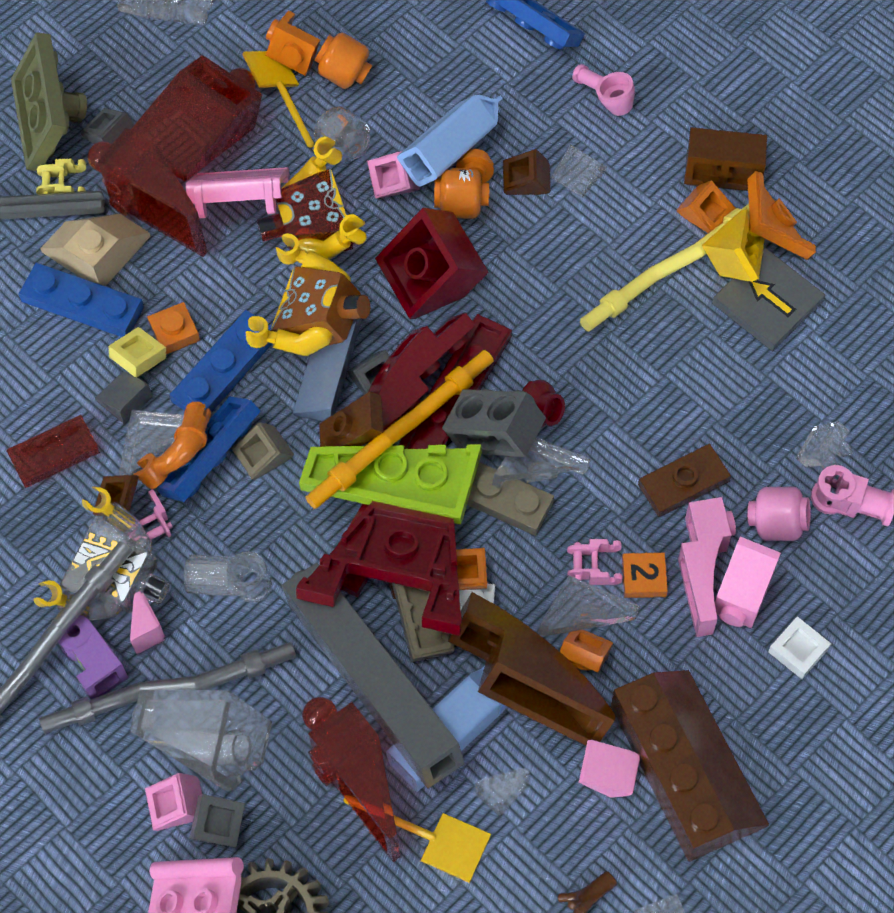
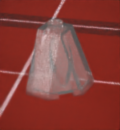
(204, 731)

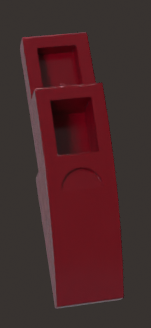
(415, 357)

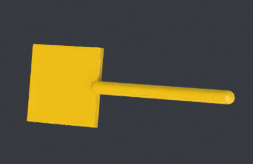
(274, 74)
(452, 846)

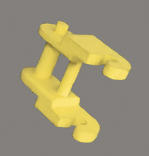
(60, 169)

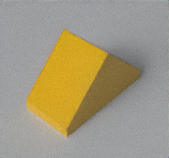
(736, 249)

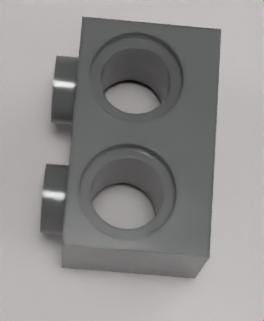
(498, 420)

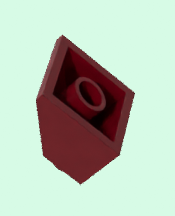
(431, 263)

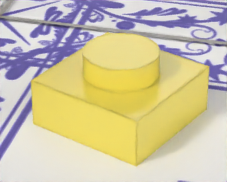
(137, 352)

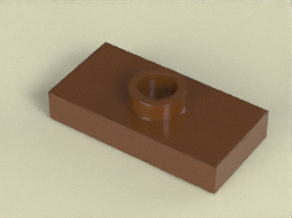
(354, 423)
(684, 480)

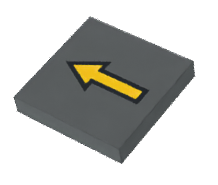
(772, 304)

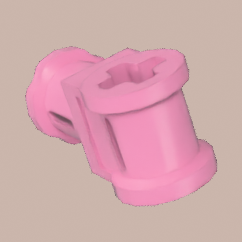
(851, 495)

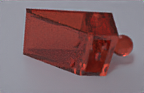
(200, 115)
(147, 188)
(351, 758)

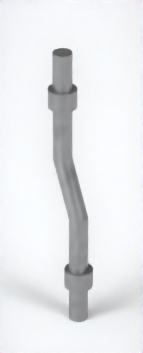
(97, 580)
(85, 710)

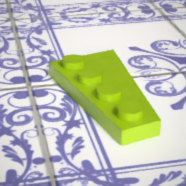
(415, 479)

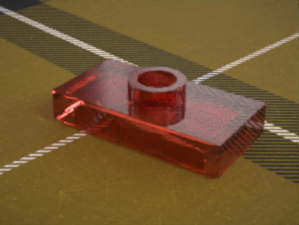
(53, 451)

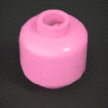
(780, 513)

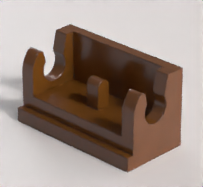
(724, 157)

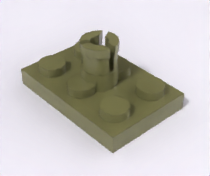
(42, 103)

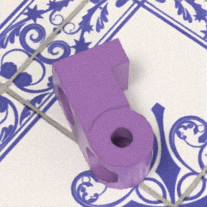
(100, 664)

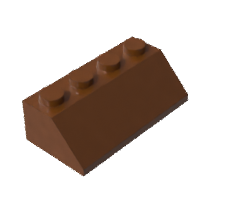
(687, 762)

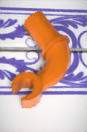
(188, 438)

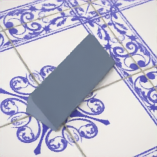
(325, 378)

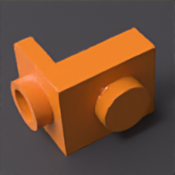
(291, 45)

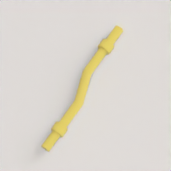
(617, 300)

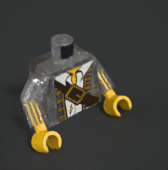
(132, 576)

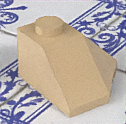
(96, 246)

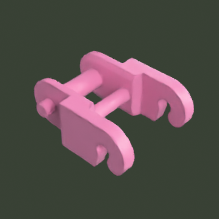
(160, 515)
(594, 575)

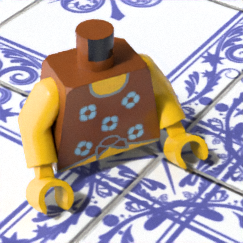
(314, 307)

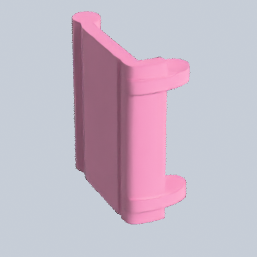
(237, 186)
(196, 885)

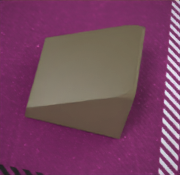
(262, 450)

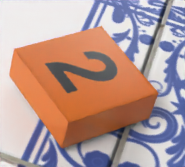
(644, 575)

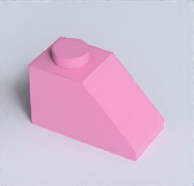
(745, 583)

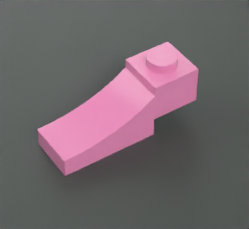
(709, 534)

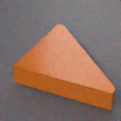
(773, 220)

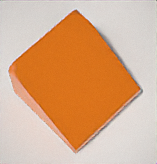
(706, 207)
(471, 568)

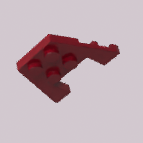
(396, 548)

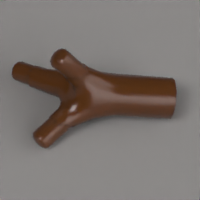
(583, 899)

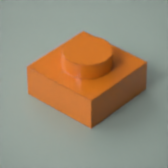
(174, 327)
(586, 650)

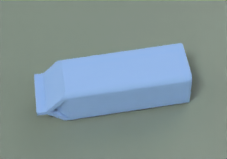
(449, 138)
(463, 713)

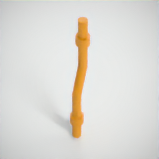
(344, 474)

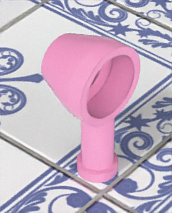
(614, 90)

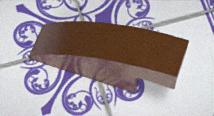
(531, 673)

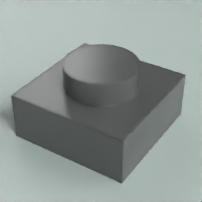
(217, 821)

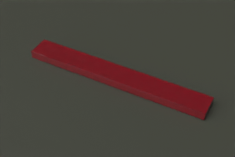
(483, 336)

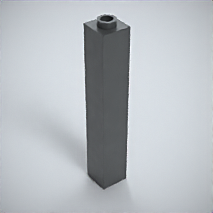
(379, 684)

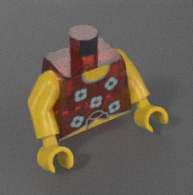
(314, 209)

